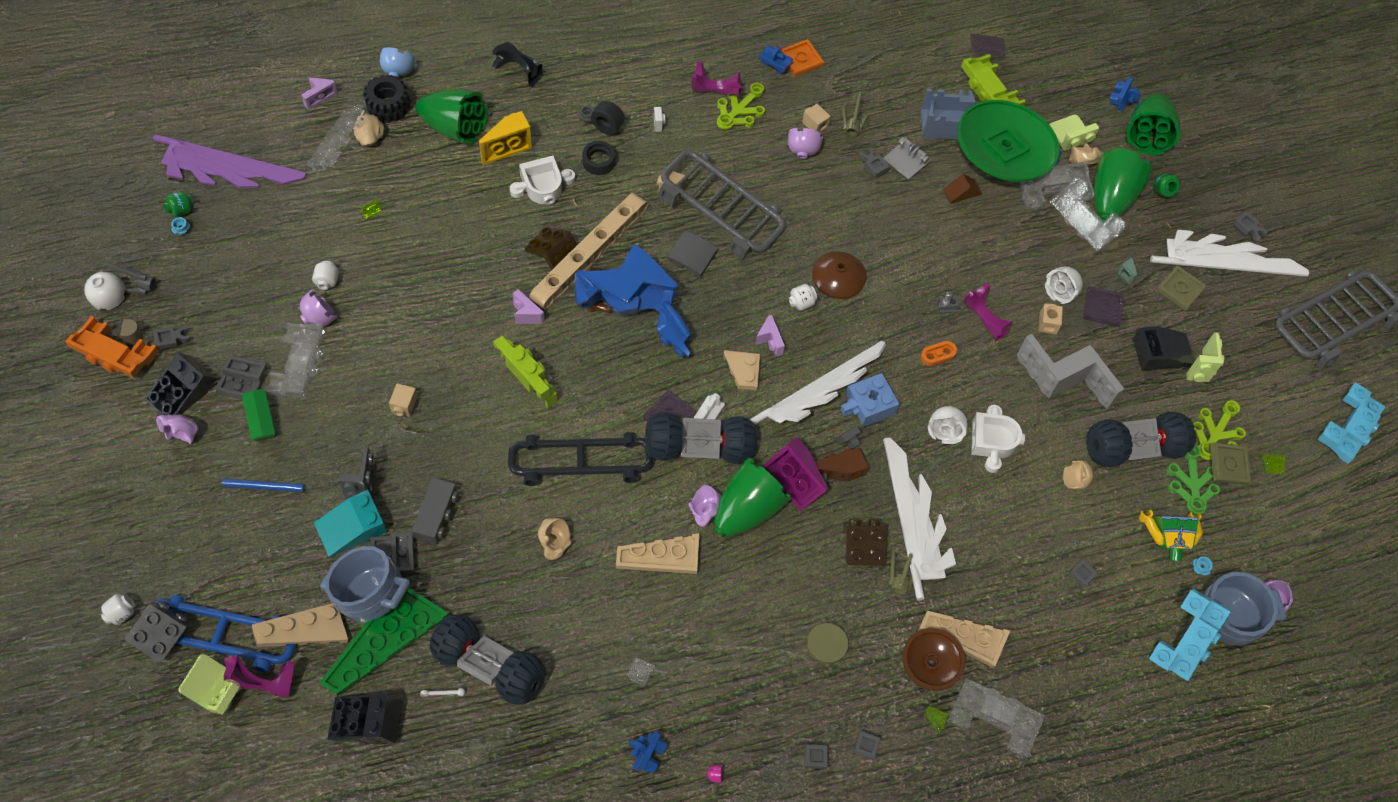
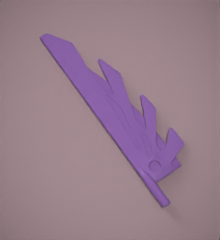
(231, 167)

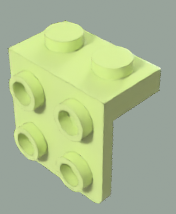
(1072, 132)
(1209, 362)
(206, 685)

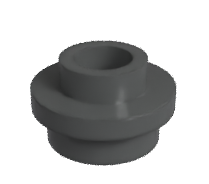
(585, 113)

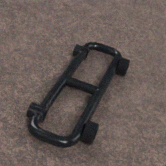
(532, 475)

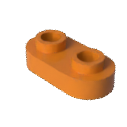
(937, 353)

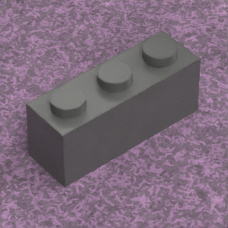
(435, 511)

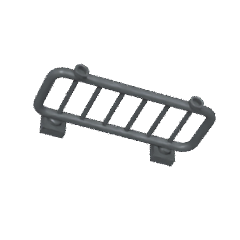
(740, 244)
(1330, 356)

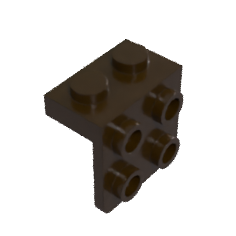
(552, 244)
(865, 542)

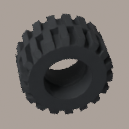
(386, 87)

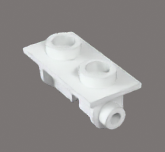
(710, 408)

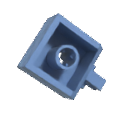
(870, 400)

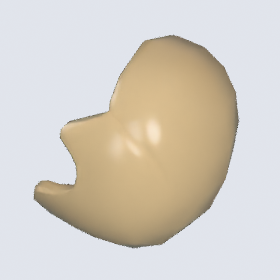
(1078, 475)

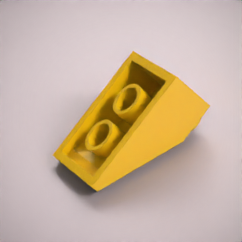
(506, 138)

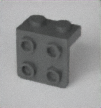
(356, 483)
(157, 630)

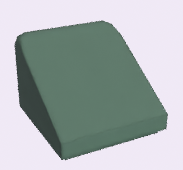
(1128, 271)

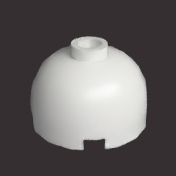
(1064, 284)
(104, 290)
(948, 425)

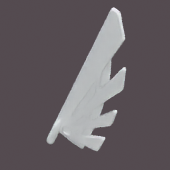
(1232, 257)
(815, 392)
(916, 525)

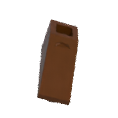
(844, 466)

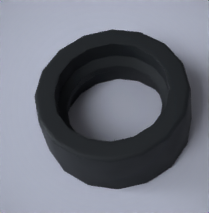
(598, 168)

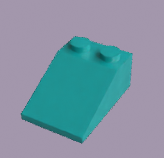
(350, 524)

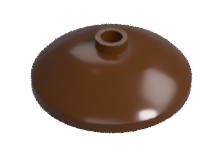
(839, 282)
(942, 650)

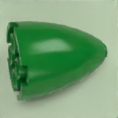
(1154, 112)
(454, 114)
(1119, 181)
(748, 500)

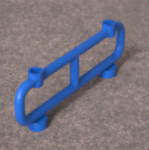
(262, 660)

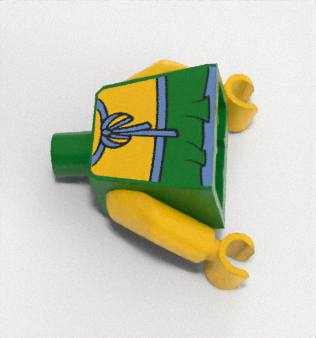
(1174, 532)

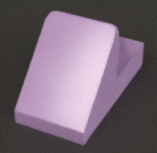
(320, 91)
(528, 311)
(770, 334)

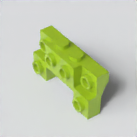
(985, 82)
(526, 370)

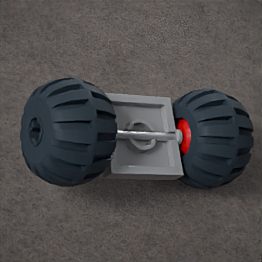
(700, 438)
(1115, 442)
(516, 674)

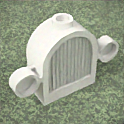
(541, 180)
(995, 437)

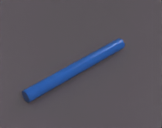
(263, 485)

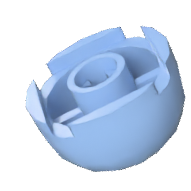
(396, 63)

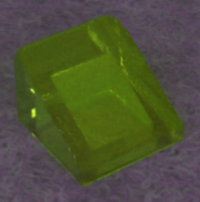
(370, 209)
(1273, 463)
(935, 718)

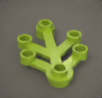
(756, 91)
(1216, 433)

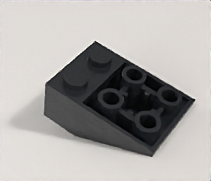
(1162, 348)
(180, 386)
(365, 719)

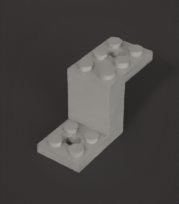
(1070, 371)

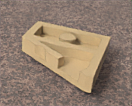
(743, 368)

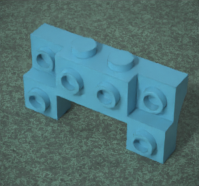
(1358, 427)
(1198, 638)

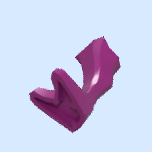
(702, 83)
(976, 302)
(242, 677)

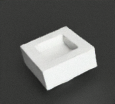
(659, 119)

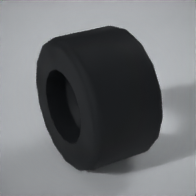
(607, 117)

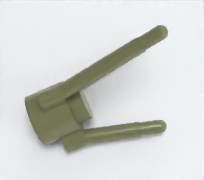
(853, 127)
(900, 583)

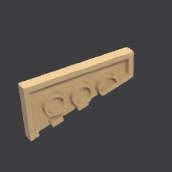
(670, 555)
(308, 626)
(977, 641)

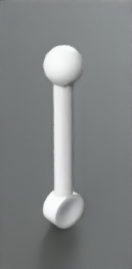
(424, 693)

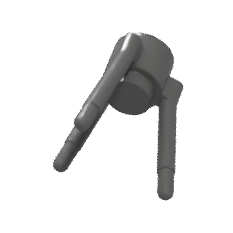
(143, 281)

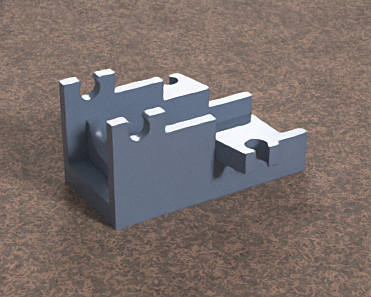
(943, 112)

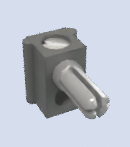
(948, 303)

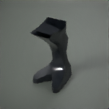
(507, 52)

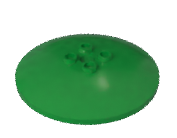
(1029, 138)

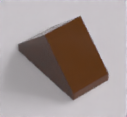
(962, 189)

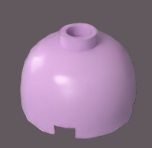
(804, 142)
(316, 309)

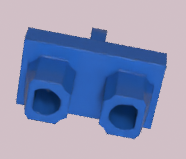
(775, 58)
(1127, 94)
(643, 752)

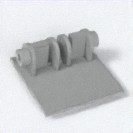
(907, 158)

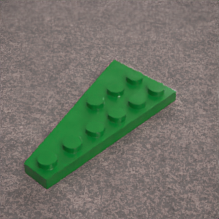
(382, 640)

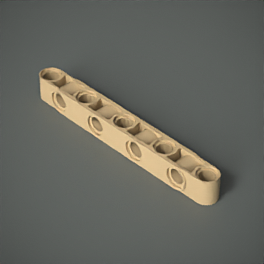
(588, 250)

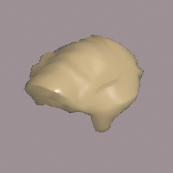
(369, 130)
(1085, 154)
(554, 537)

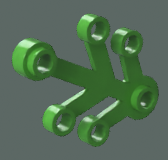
(1192, 483)

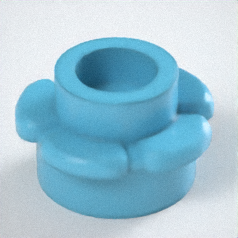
(179, 222)
(1206, 562)

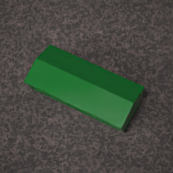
(258, 415)

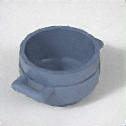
(364, 584)
(1253, 607)

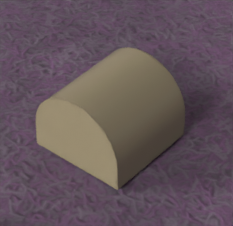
(130, 332)

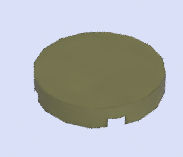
(827, 643)

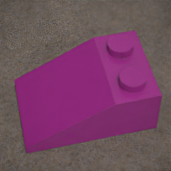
(797, 473)

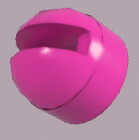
(715, 773)

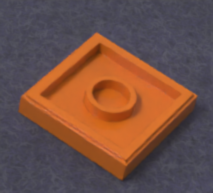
(804, 58)

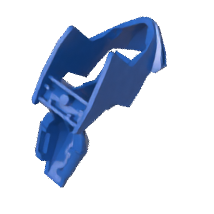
(636, 287)

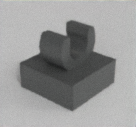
(849, 437)

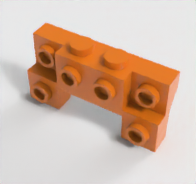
(108, 353)

